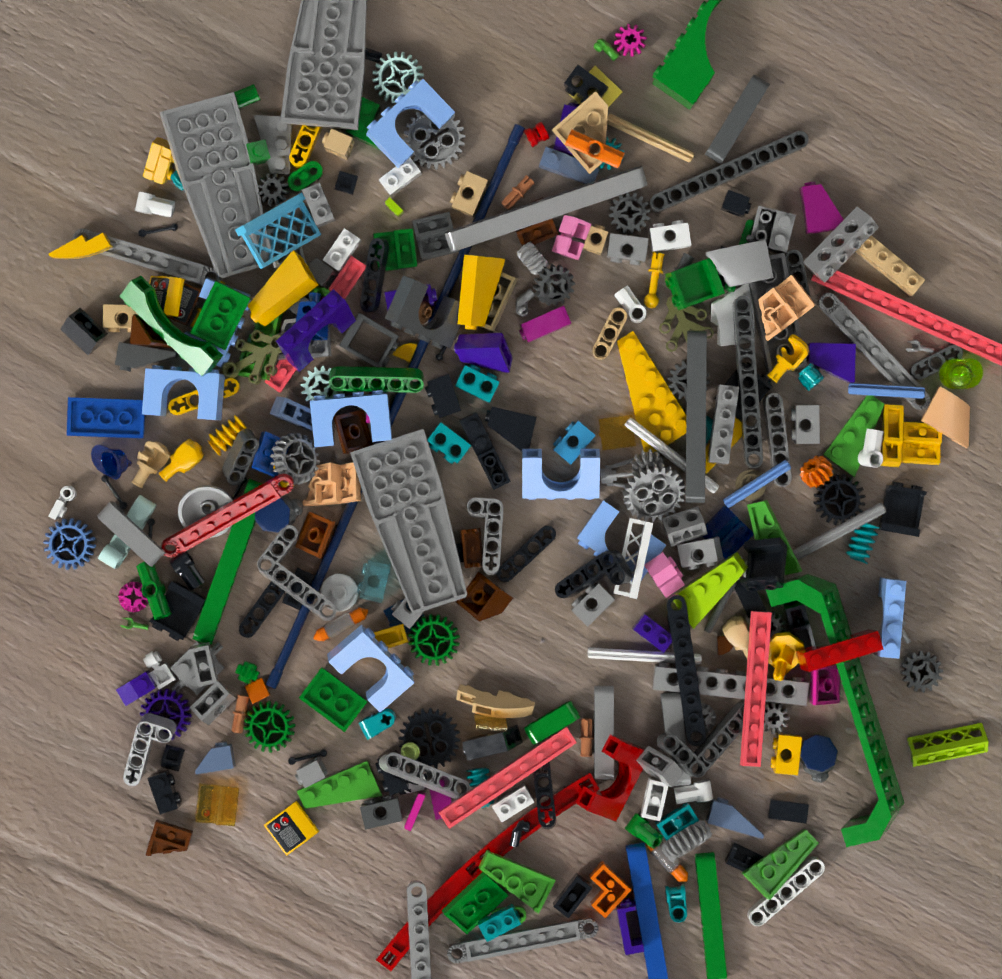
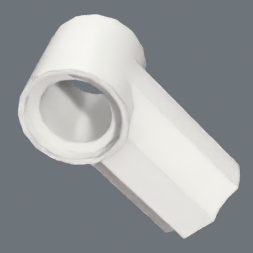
(150, 204)
(630, 303)
(872, 449)
(698, 791)

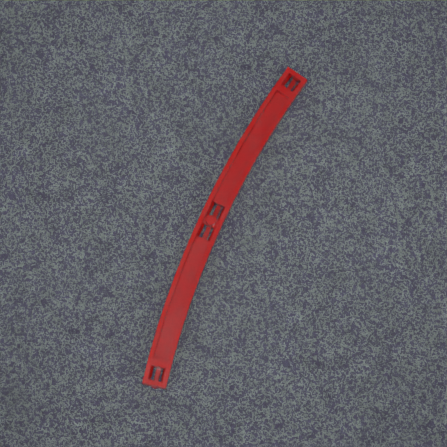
(462, 878)

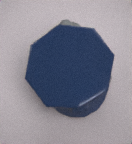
(279, 514)
(818, 757)

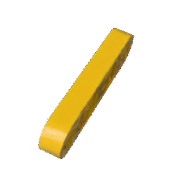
(183, 410)

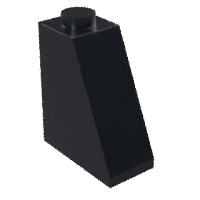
(512, 426)
(492, 743)

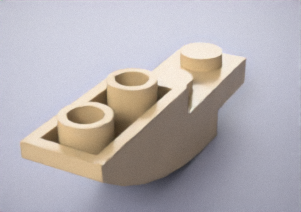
(500, 706)

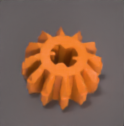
(816, 471)

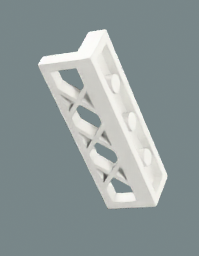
(641, 556)

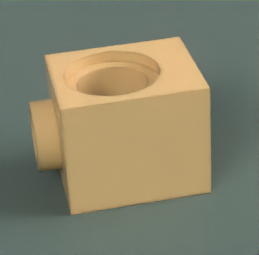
(589, 245)

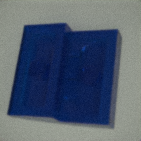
(729, 529)

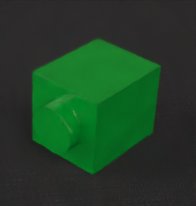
(258, 152)

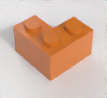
(612, 890)

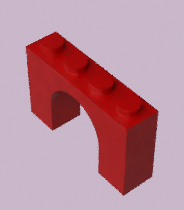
(858, 645)
(612, 800)

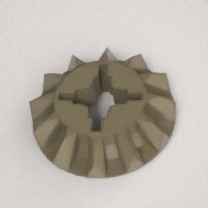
(744, 478)

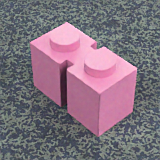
(571, 228)
(665, 574)

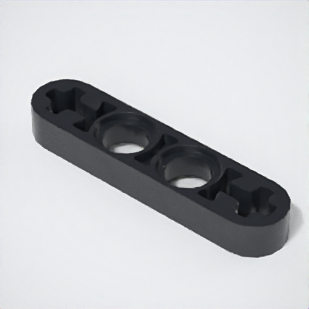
(370, 275)
(523, 550)
(261, 603)
(545, 791)

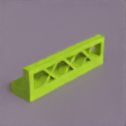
(946, 751)

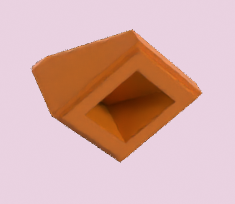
(257, 690)

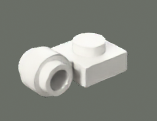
(59, 507)
(161, 674)

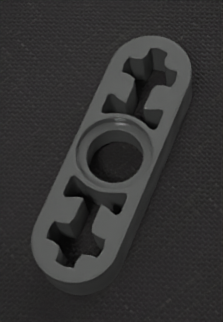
(926, 373)

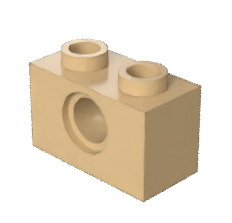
(338, 144)
(468, 205)
(111, 317)

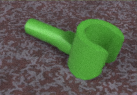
(131, 623)

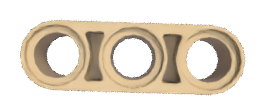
(610, 324)

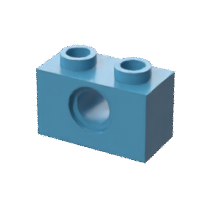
(584, 437)

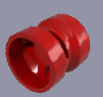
(532, 135)

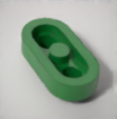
(304, 175)

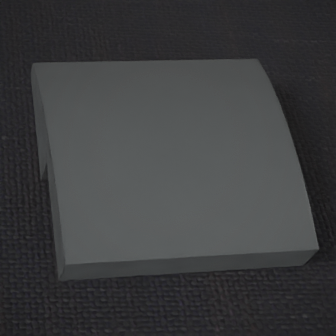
(431, 235)

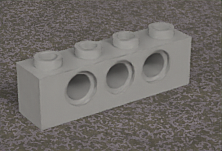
(840, 244)
(723, 424)

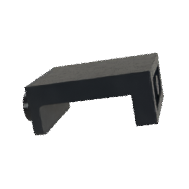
(763, 387)
(902, 509)
(765, 564)
(184, 609)

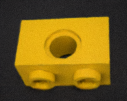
(791, 764)

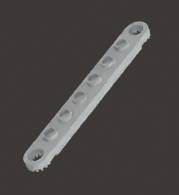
(153, 259)
(870, 347)
(418, 932)
(523, 940)

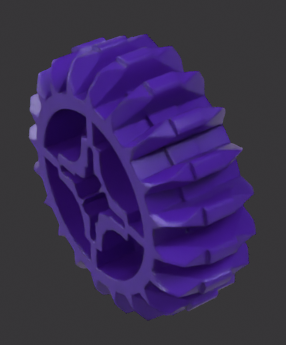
(167, 705)

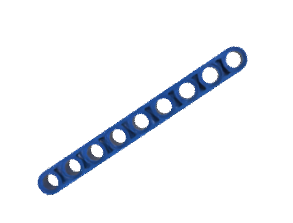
(646, 911)

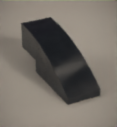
(798, 622)

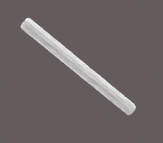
(665, 450)
(635, 655)

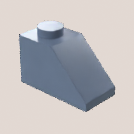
(217, 759)

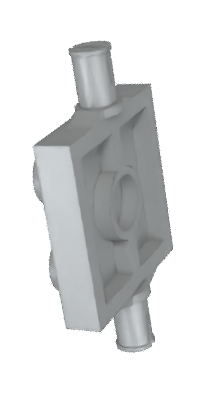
(185, 672)

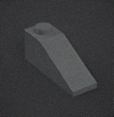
(137, 356)

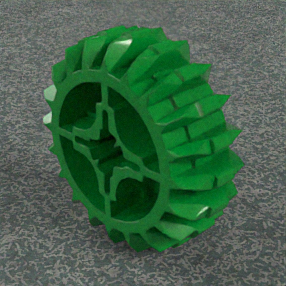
(450, 637)
(278, 728)

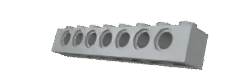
(797, 696)

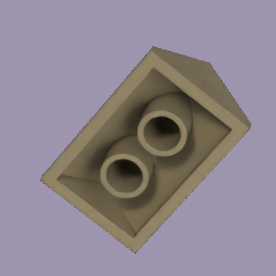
(501, 298)

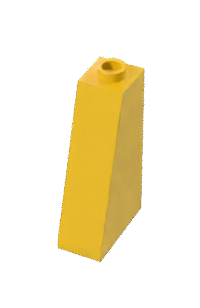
(478, 289)
(282, 290)

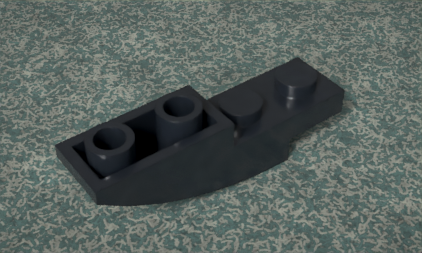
(484, 450)

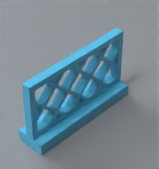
(275, 215)

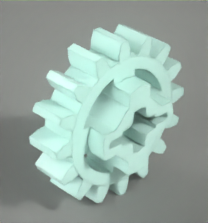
(318, 378)

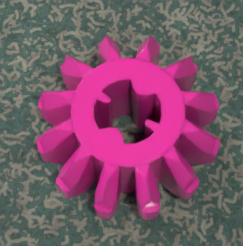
(626, 34)

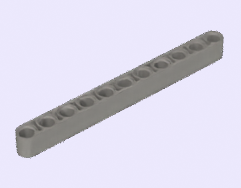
(546, 208)

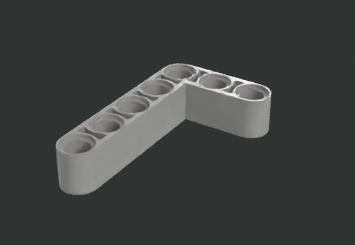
(292, 579)

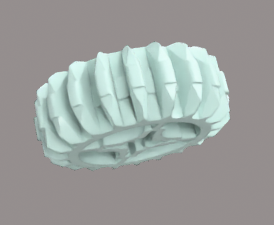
(390, 80)

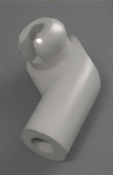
(522, 302)

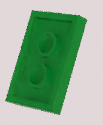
(220, 315)
(333, 699)
(475, 902)

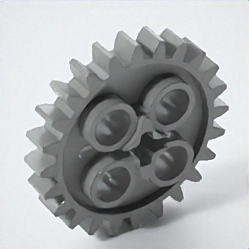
(444, 152)
(654, 492)

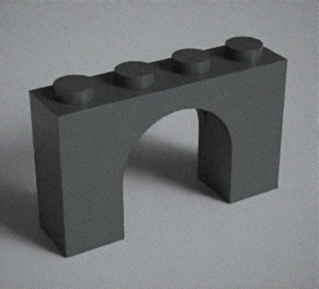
(405, 313)

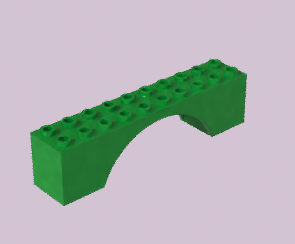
(688, 66)

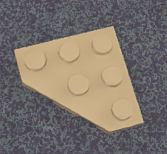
(590, 120)

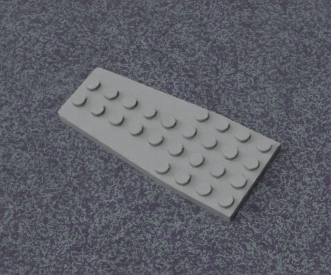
(326, 65)
(217, 178)
(412, 519)

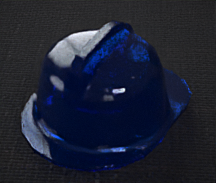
(110, 461)

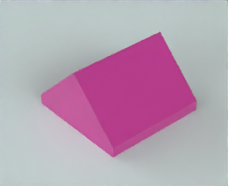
(825, 686)

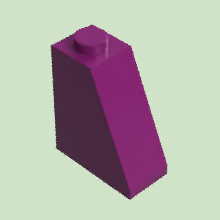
(818, 209)
(545, 324)

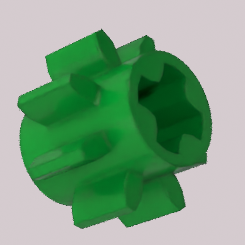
(247, 672)

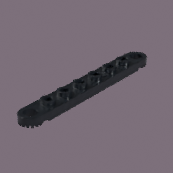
(686, 670)

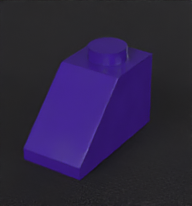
(136, 688)

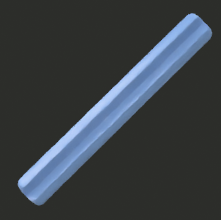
(886, 390)
(757, 483)

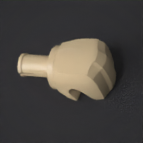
(150, 461)
(737, 633)

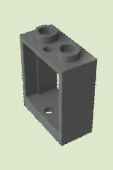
(352, 332)

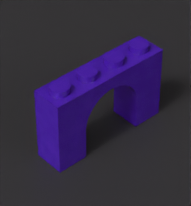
(296, 340)

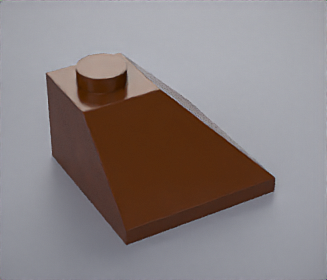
(484, 598)

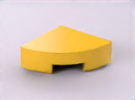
(405, 351)

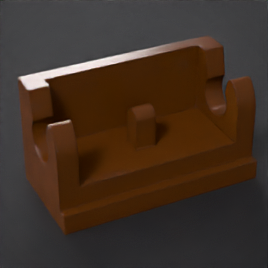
(472, 547)

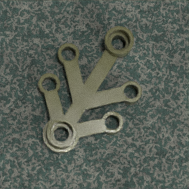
(684, 324)
(258, 356)

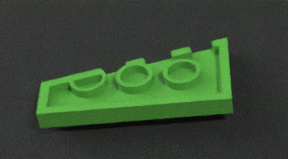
(766, 527)
(348, 785)

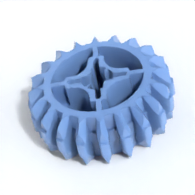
(64, 537)

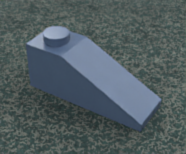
(566, 166)
(292, 412)
(727, 816)

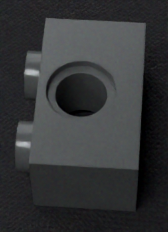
(372, 819)

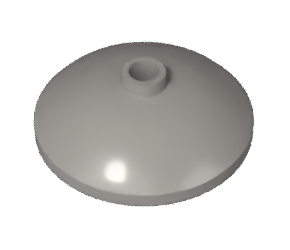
(193, 502)

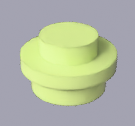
(410, 750)

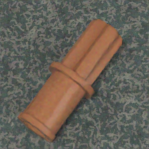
(517, 192)
(240, 713)
(586, 737)

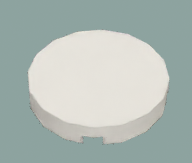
(340, 590)

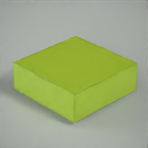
(394, 207)

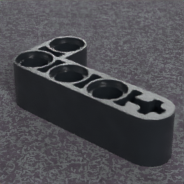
(590, 577)

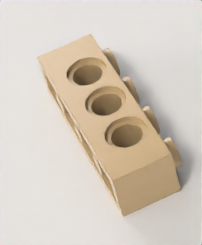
(890, 266)

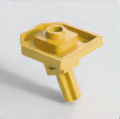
(783, 653)

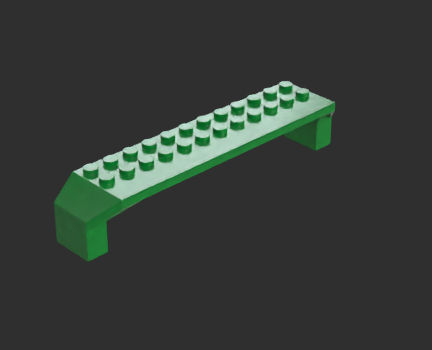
(825, 599)

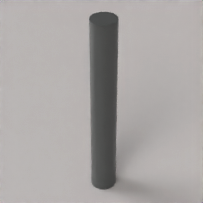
(718, 610)

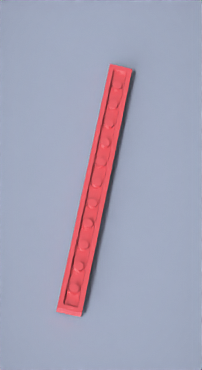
(913, 316)

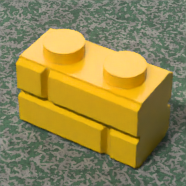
(159, 162)

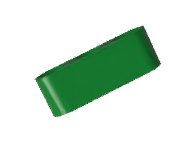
(551, 722)

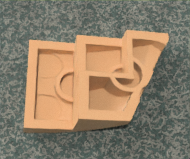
(784, 306)
(949, 416)
(333, 485)

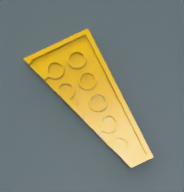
(650, 395)

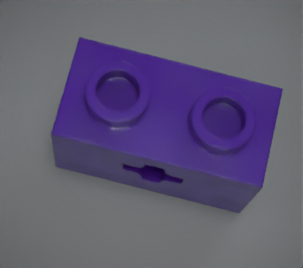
(653, 632)

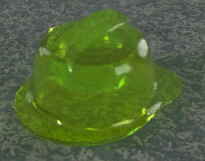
(961, 373)

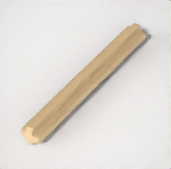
(650, 138)

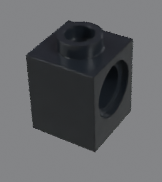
(736, 204)

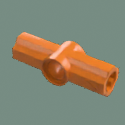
(582, 143)

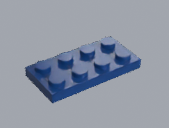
(105, 418)

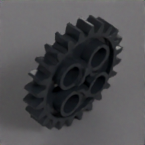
(446, 735)

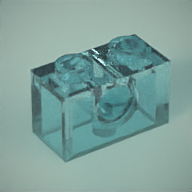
(381, 571)

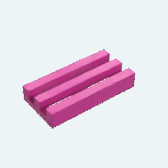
(415, 810)

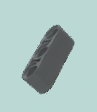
(798, 268)
(240, 457)

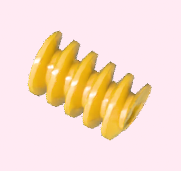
(226, 436)

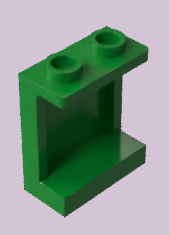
(694, 284)

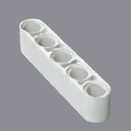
(781, 900)

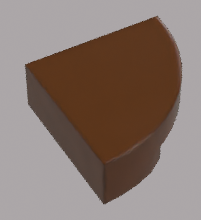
(723, 645)

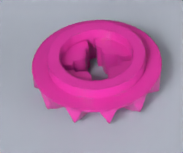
(126, 602)

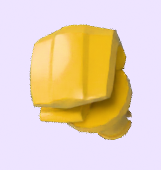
(790, 361)
(183, 459)

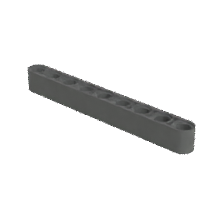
(735, 164)
(747, 372)
(696, 416)

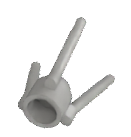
(609, 475)

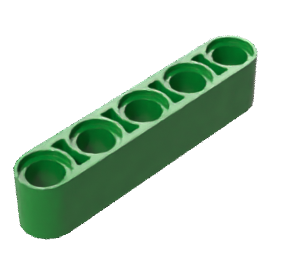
(366, 381)

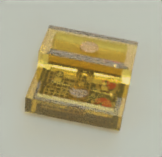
(216, 804)

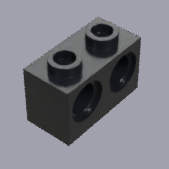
(589, 82)

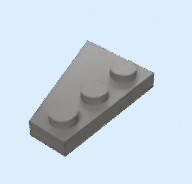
(278, 140)

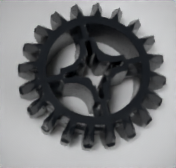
(838, 490)

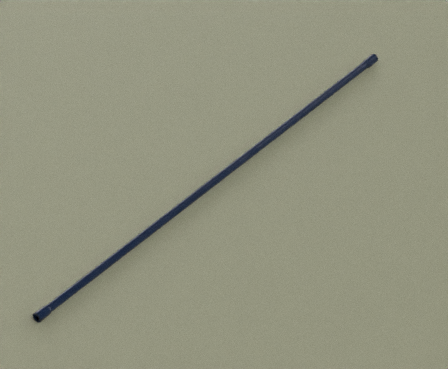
(277, 671)

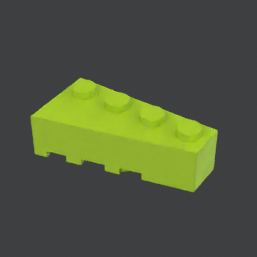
(710, 587)

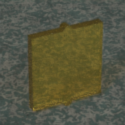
(615, 433)
(490, 723)

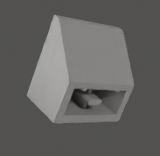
(774, 228)

